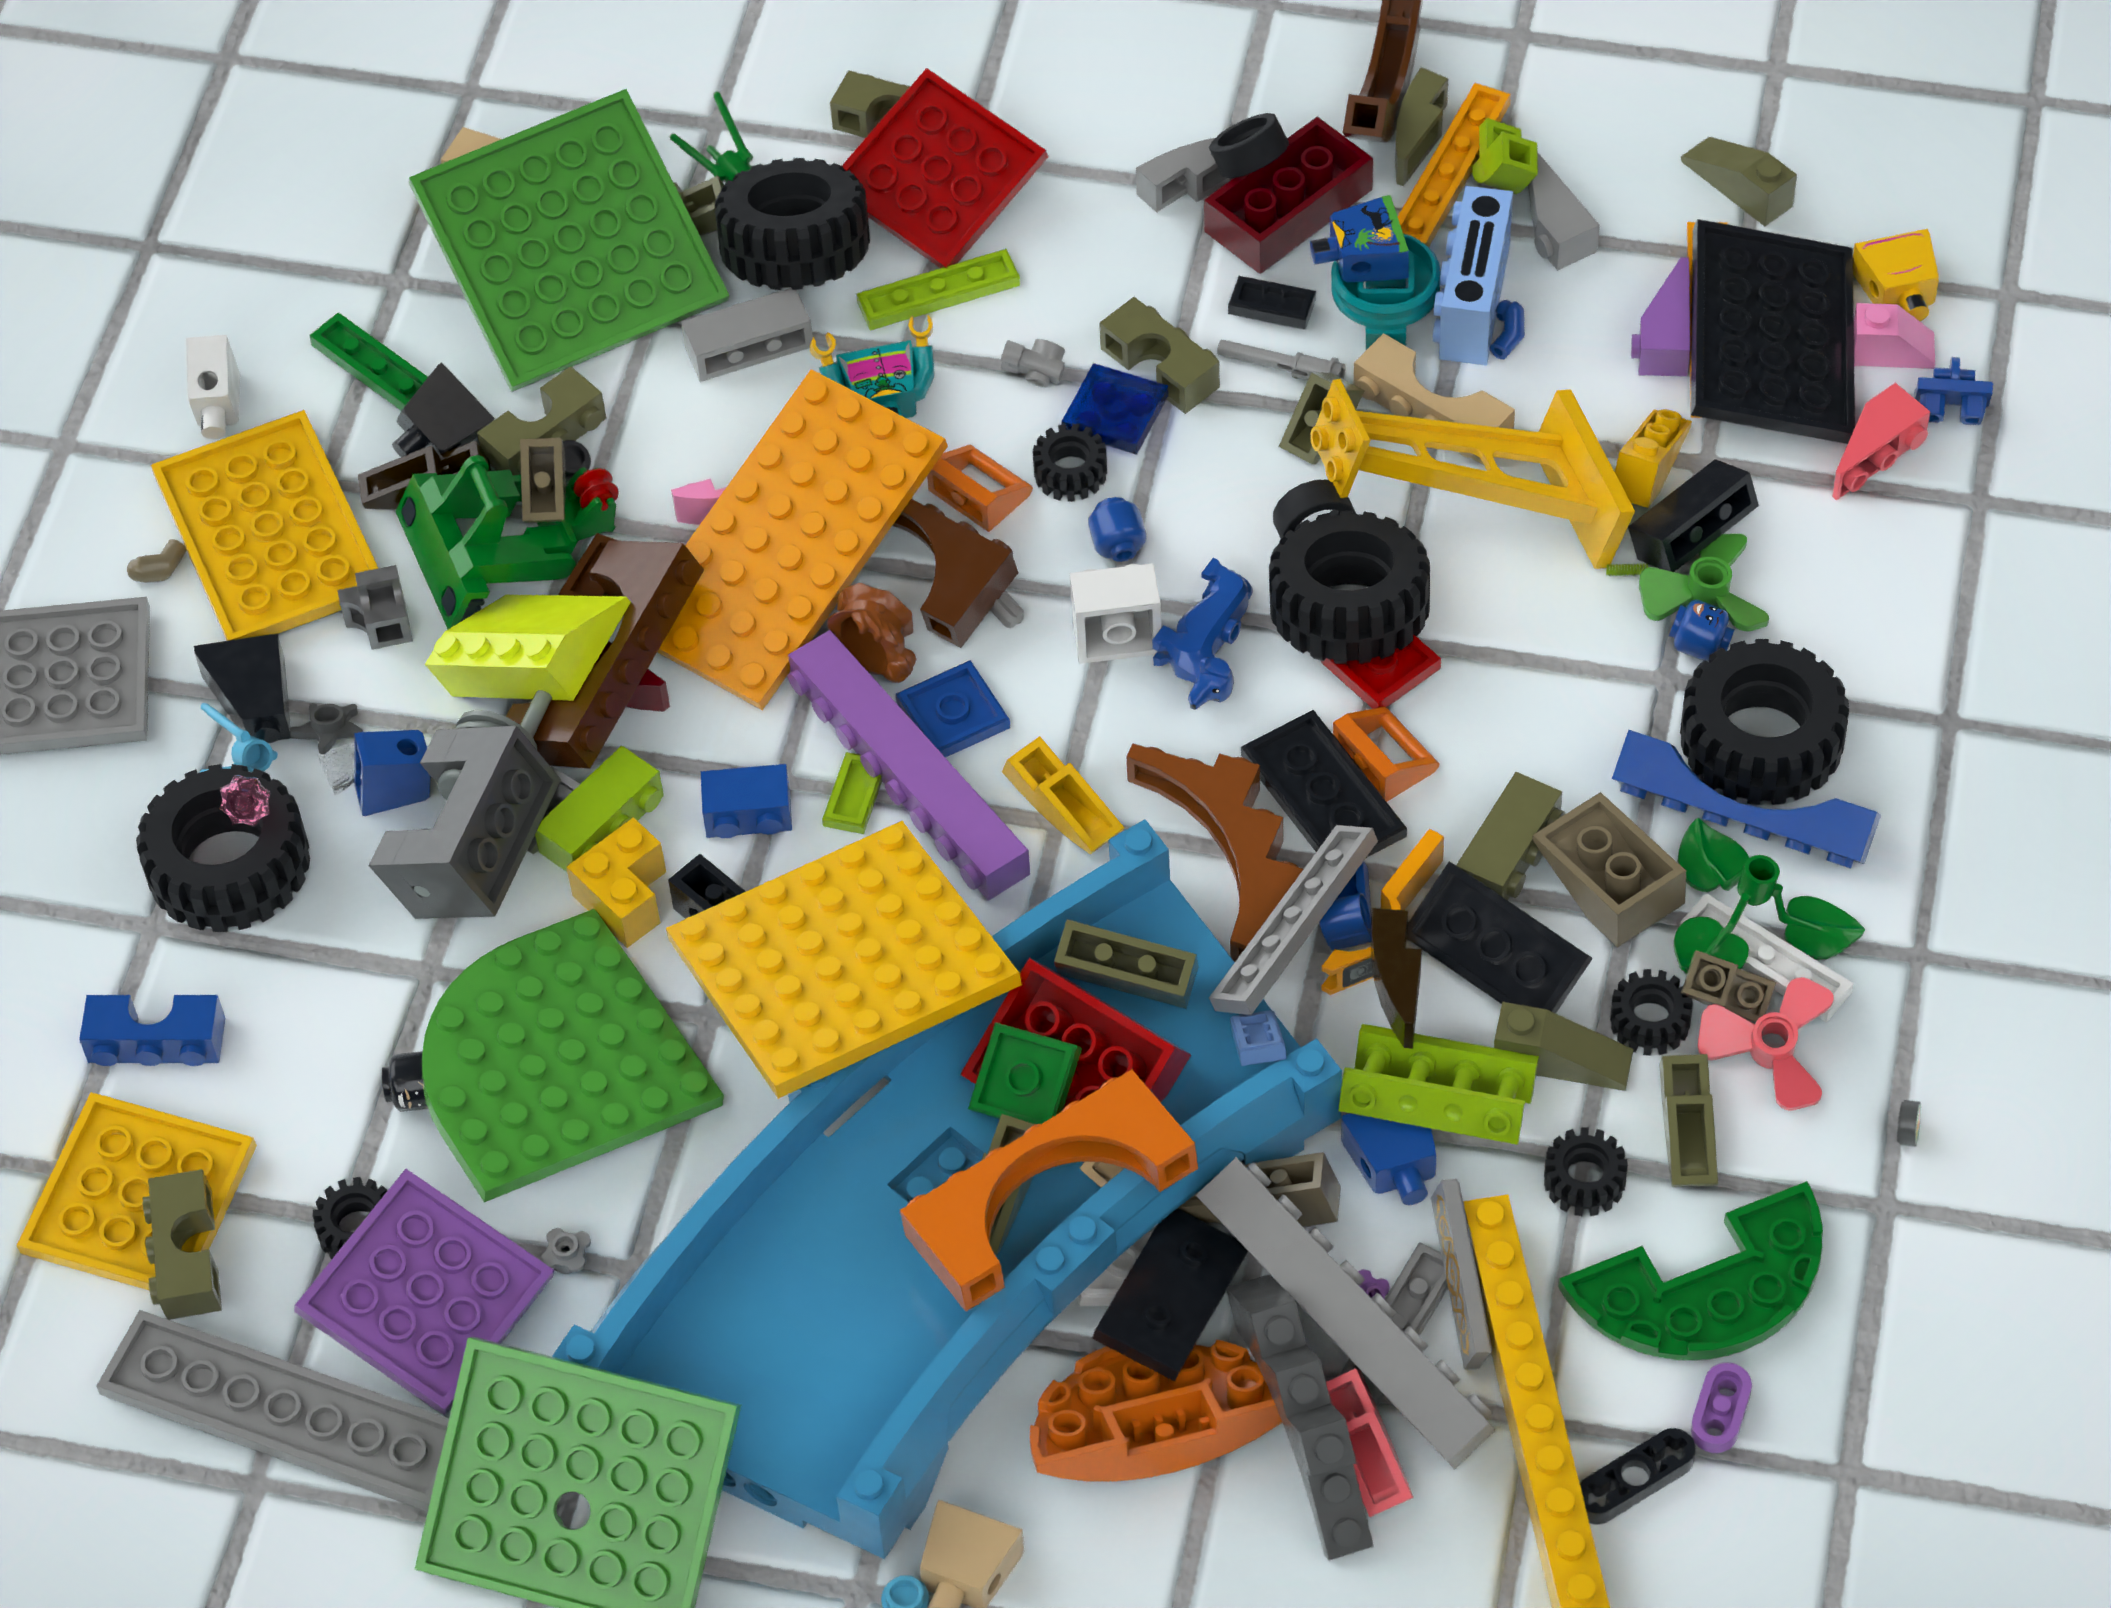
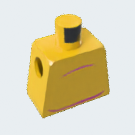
(1898, 271)

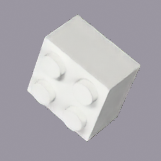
(1115, 612)

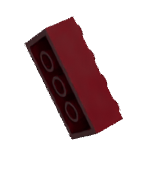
(1290, 198)

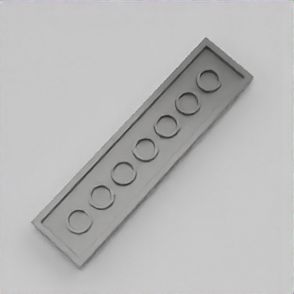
(277, 1408)

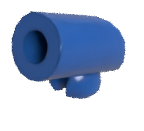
(1514, 328)

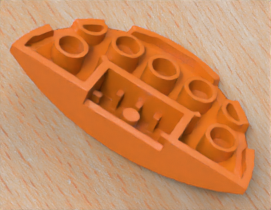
(1132, 1423)

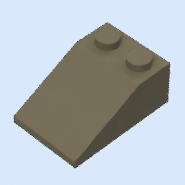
(1612, 869)

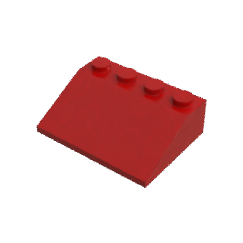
(1108, 1038)

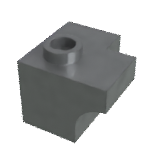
(377, 607)

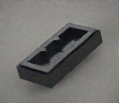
(1272, 302)

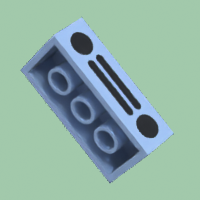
(1473, 275)

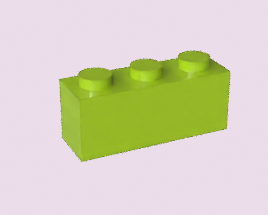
(601, 804)

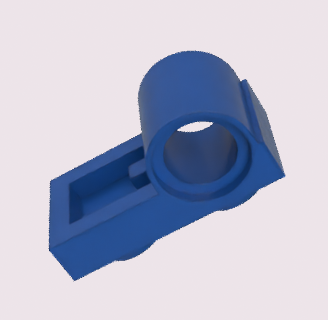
(1350, 915)

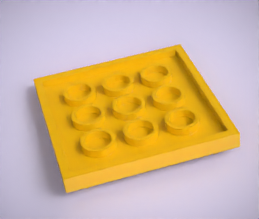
(94, 1197)

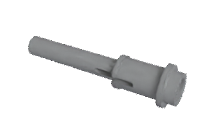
(1298, 365)

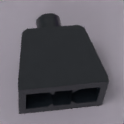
(440, 415)

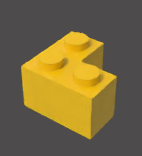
(615, 881)

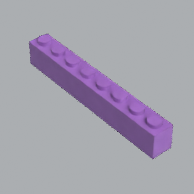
(909, 766)

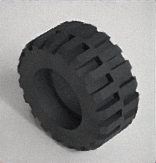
(792, 223)
(1349, 622)
(1770, 678)
(230, 891)

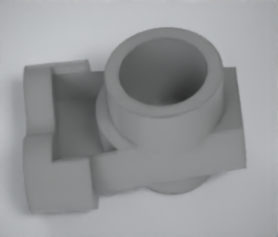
(1040, 364)

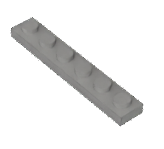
(1293, 920)

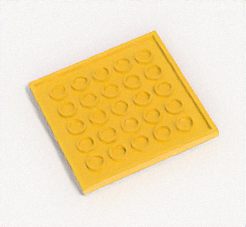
(842, 958)

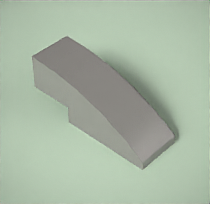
(1178, 173)

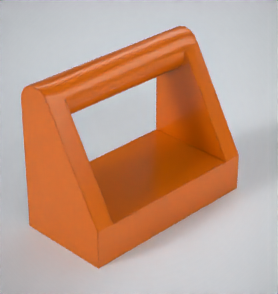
(970, 497)
(1385, 776)

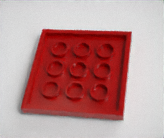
(941, 169)

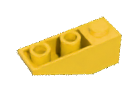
(1650, 454)

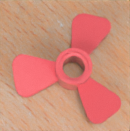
(1729, 1034)

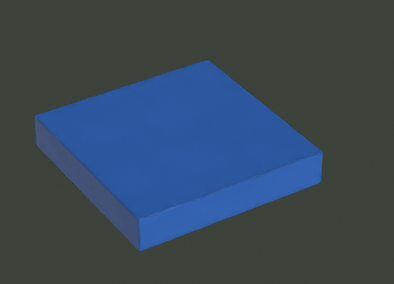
(954, 709)

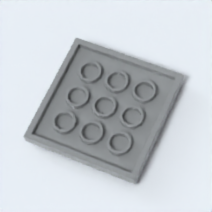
(74, 675)

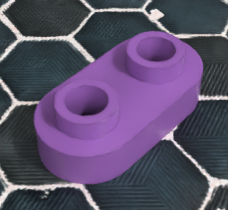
(1721, 1411)

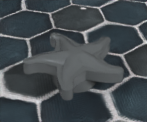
(327, 725)

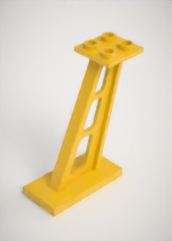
(1565, 446)

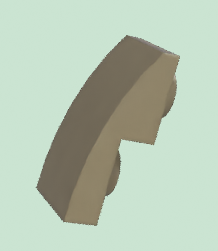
(1723, 983)

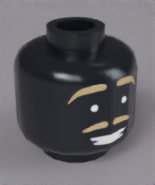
(404, 1082)

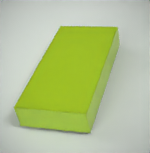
(852, 797)

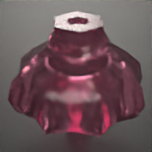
(245, 800)

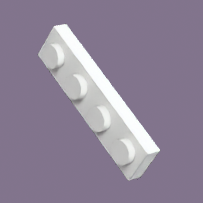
(1774, 957)

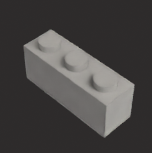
(747, 334)

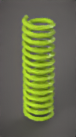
(1625, 572)

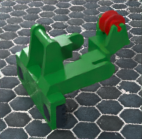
(463, 566)

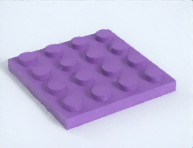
(421, 1284)

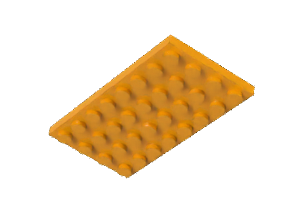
(795, 533)

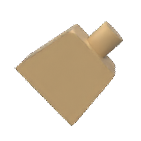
(967, 1557)

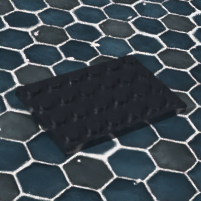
(1772, 331)

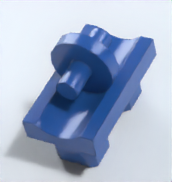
(1954, 387)

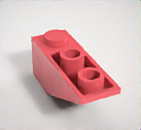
(1884, 431)

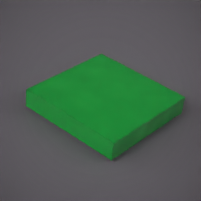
(1024, 1075)

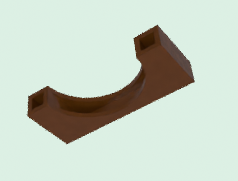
(967, 571)
(658, 583)

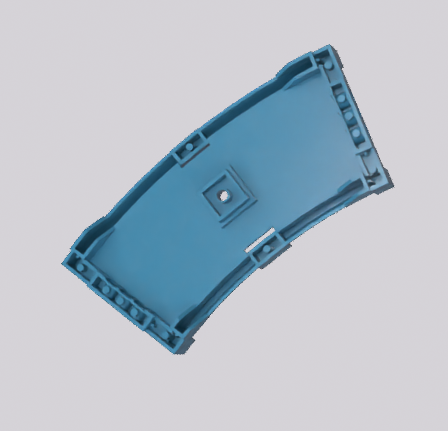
(819, 1310)

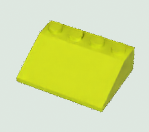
(526, 646)

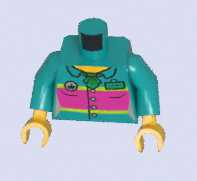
(886, 374)

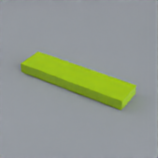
(938, 289)

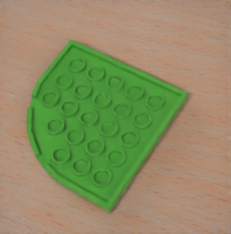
(554, 1058)

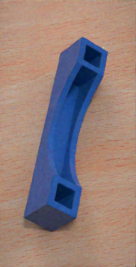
(1830, 826)

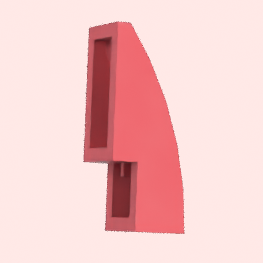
(1377, 1464)

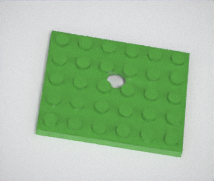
(548, 1427)

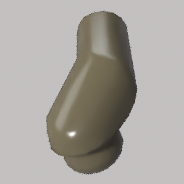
(159, 566)

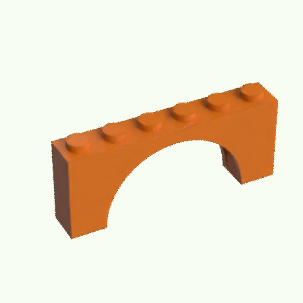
(1112, 1126)

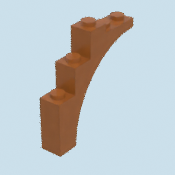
(1223, 803)

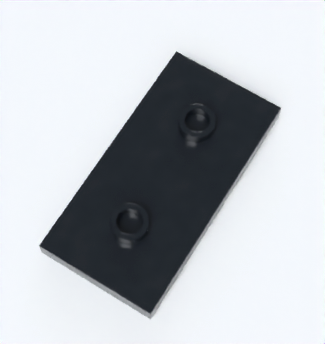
(1320, 783)
(1495, 943)
(1171, 1293)

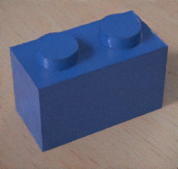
(746, 801)

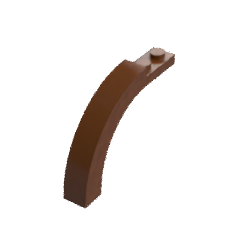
(1376, 108)

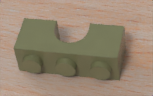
(863, 102)
(1141, 334)
(570, 409)
(184, 1280)

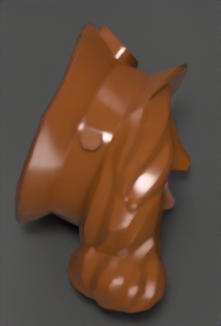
(873, 629)

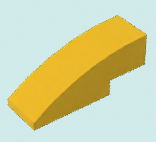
(1061, 796)

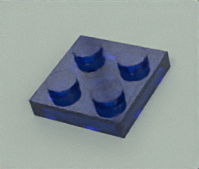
(1116, 407)

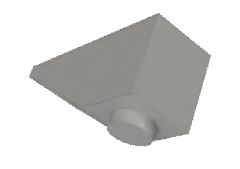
(1560, 222)

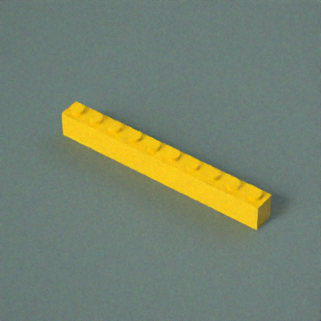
(1533, 1410)

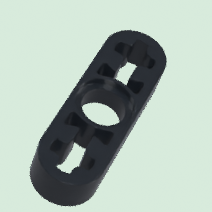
(1644, 1457)

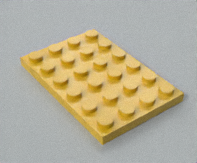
(265, 526)

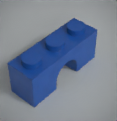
(187, 1035)

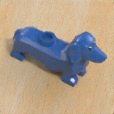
(1203, 633)

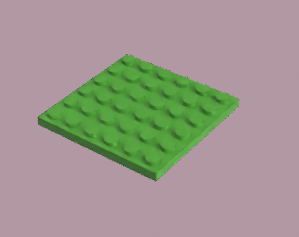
(568, 239)

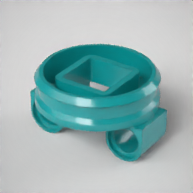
(1395, 308)

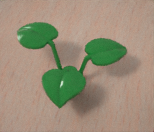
(1717, 861)

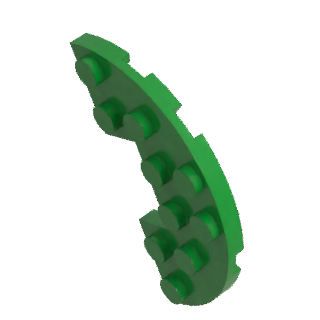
(1718, 1305)

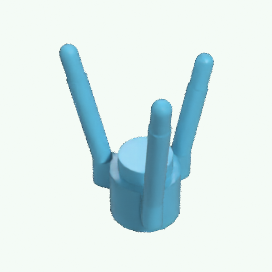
(247, 749)

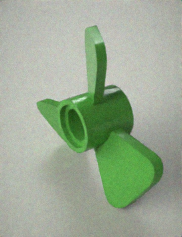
(1708, 581)

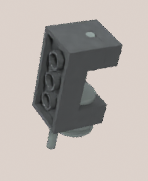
(493, 807)

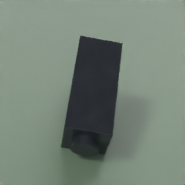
(249, 683)

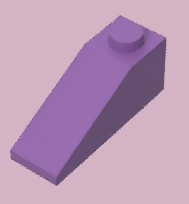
(1665, 328)

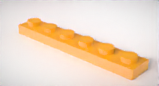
(1451, 164)

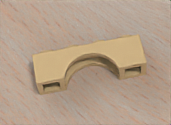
(1389, 379)

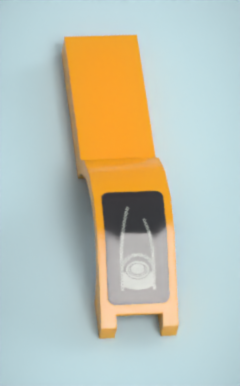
(1355, 967)

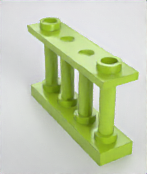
(1439, 1084)

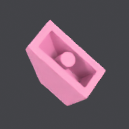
(1891, 338)

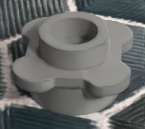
(568, 1261)

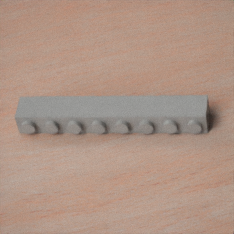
(1346, 1313)

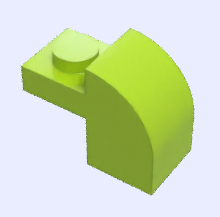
(1505, 157)

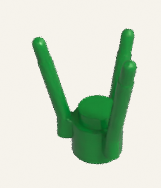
(729, 162)

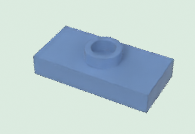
(1258, 1038)

